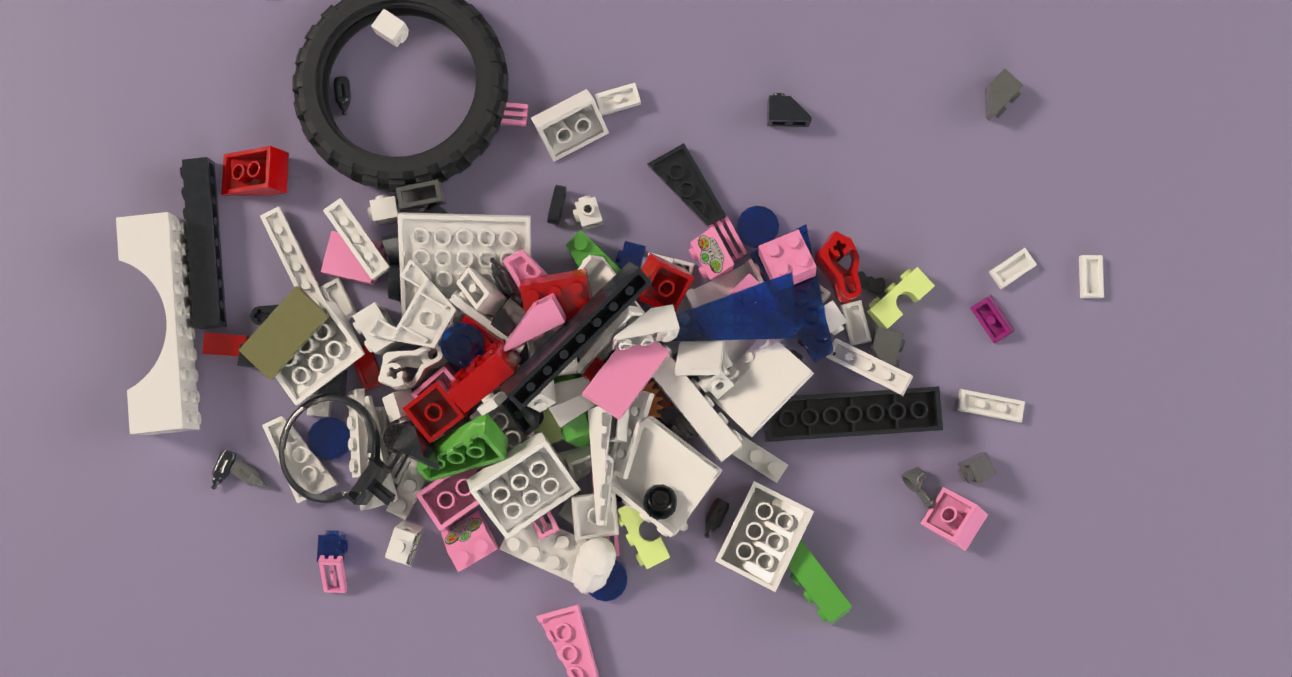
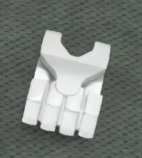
(400, 360)

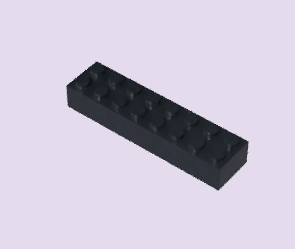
(856, 414)

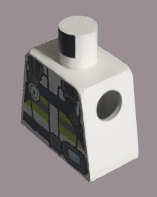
(404, 543)

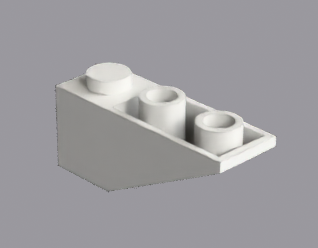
(652, 326)

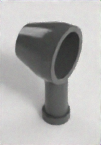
(914, 480)

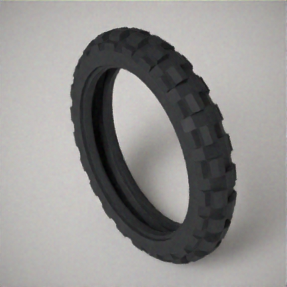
(439, 163)

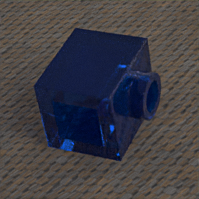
(631, 253)
(332, 544)

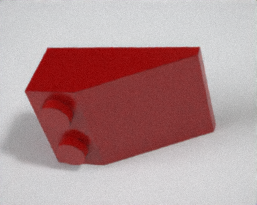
(255, 172)

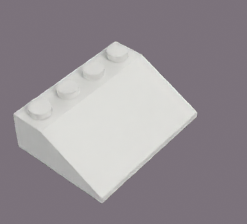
(322, 356)
(762, 384)
(523, 485)
(764, 536)

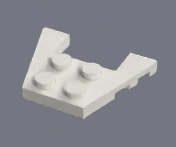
(424, 318)

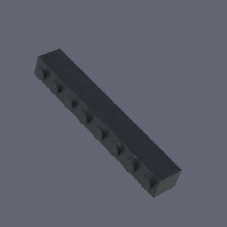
(204, 243)
(575, 335)

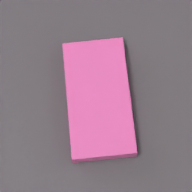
(624, 377)

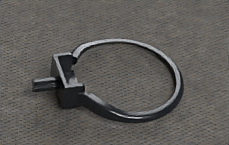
(371, 479)

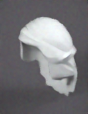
(593, 565)

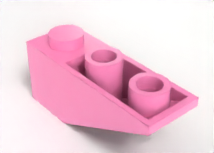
(540, 317)

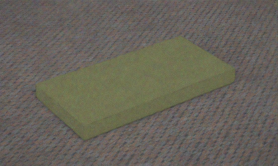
(284, 333)

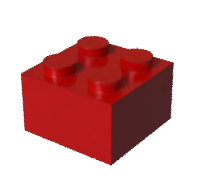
(668, 282)
(434, 411)

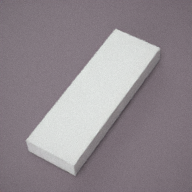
(990, 405)

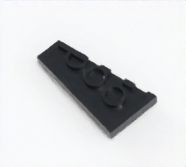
(685, 179)

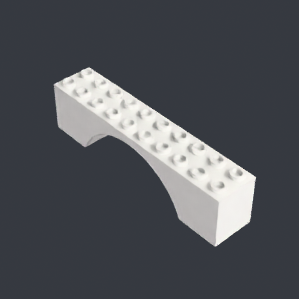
(168, 394)

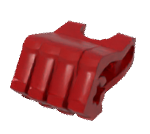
(835, 249)

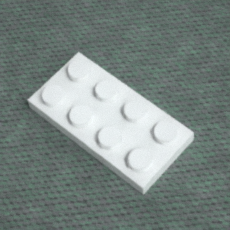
(554, 553)

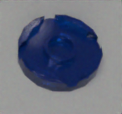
(757, 226)
(462, 343)
(329, 438)
(614, 585)

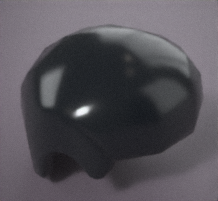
(660, 501)

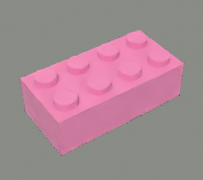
(449, 498)

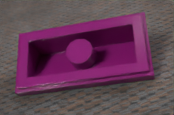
(992, 319)

